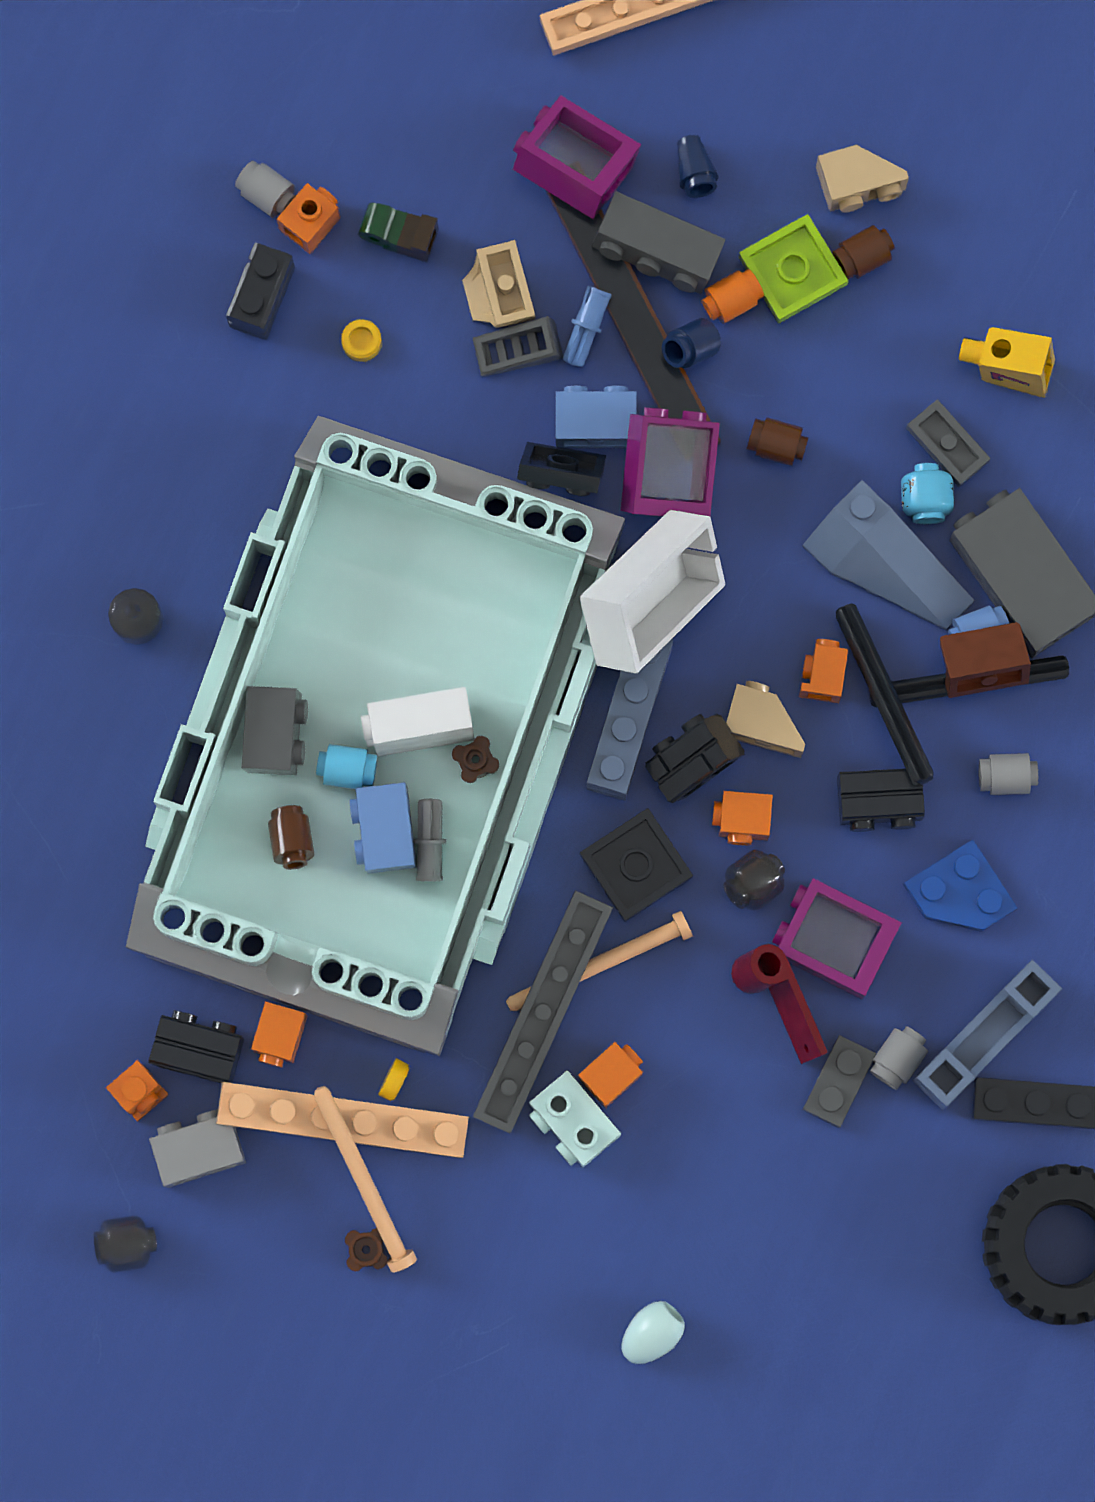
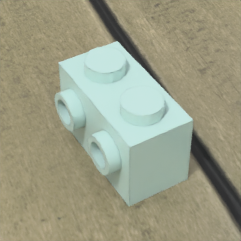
(574, 1120)

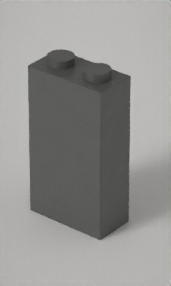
(1024, 570)

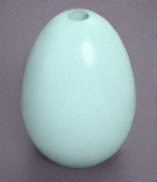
(652, 1333)

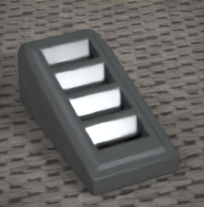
(528, 329)

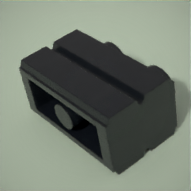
(260, 291)
(694, 757)
(879, 798)
(195, 1048)

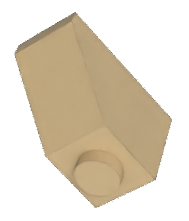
(762, 720)

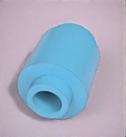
(347, 767)

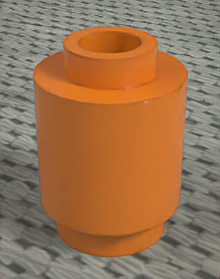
(732, 296)

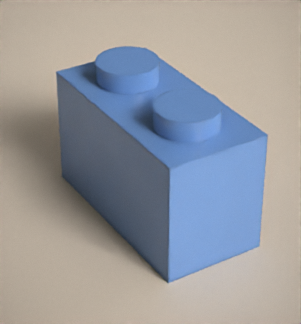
(594, 417)
(384, 828)

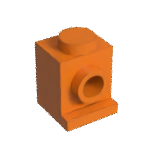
(825, 672)
(137, 1090)

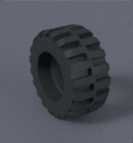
(1006, 1244)

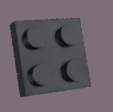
(561, 467)
(636, 864)

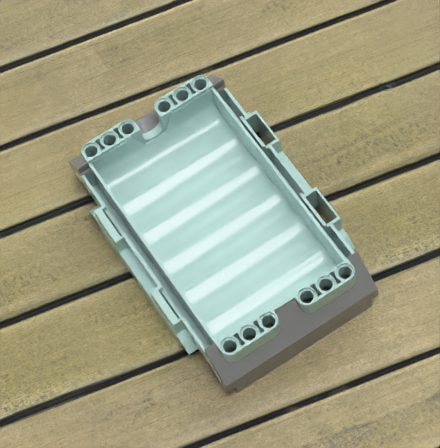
(361, 605)

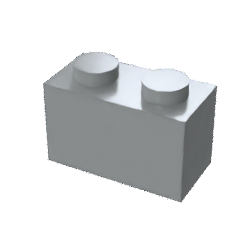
(195, 1149)

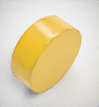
(361, 340)
(394, 1080)

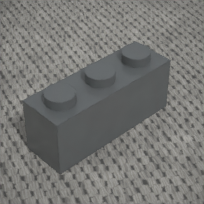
(658, 243)

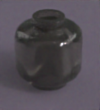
(124, 608)
(754, 880)
(124, 1243)

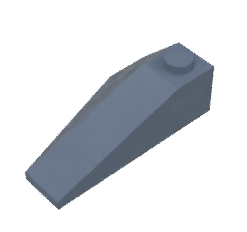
(880, 553)

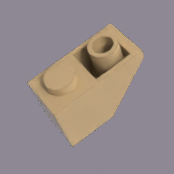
(858, 176)

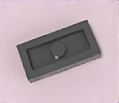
(948, 443)
(839, 1081)

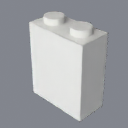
(418, 722)

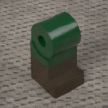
(399, 231)

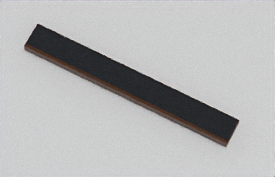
(631, 315)

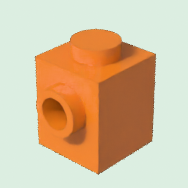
(309, 217)
(743, 817)
(278, 1034)
(612, 1073)

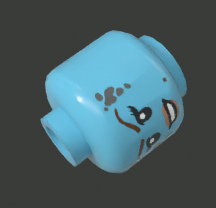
(927, 494)

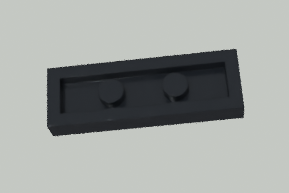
(1034, 1103)

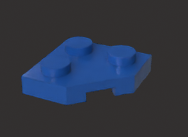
(961, 890)

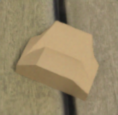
(498, 287)

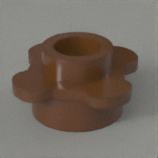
(486, 763)
(357, 1258)

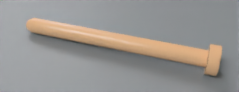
(624, 952)
(400, 1257)

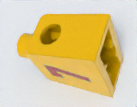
(1025, 364)

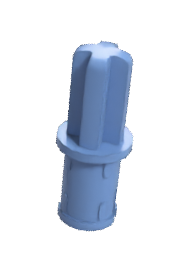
(586, 326)

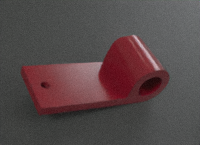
(770, 969)

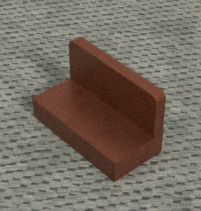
(985, 659)

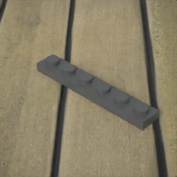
(542, 1012)

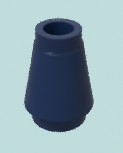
(695, 168)

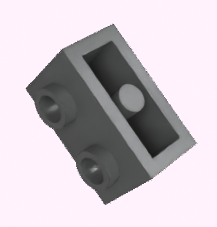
(273, 730)

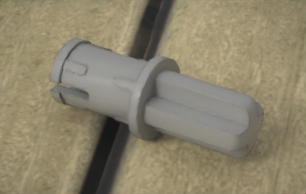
(429, 840)

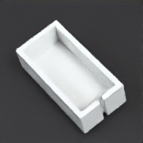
(652, 591)

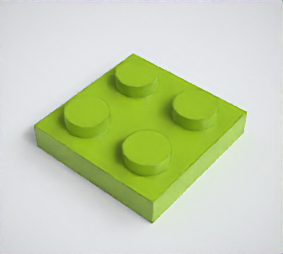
(794, 268)

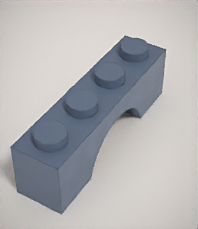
(626, 727)
(987, 1034)

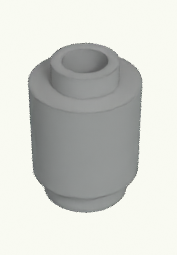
(265, 188)
(1008, 774)
(899, 1057)

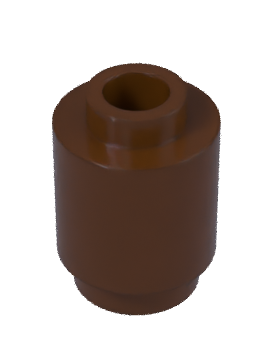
(864, 252)
(777, 441)
(290, 837)

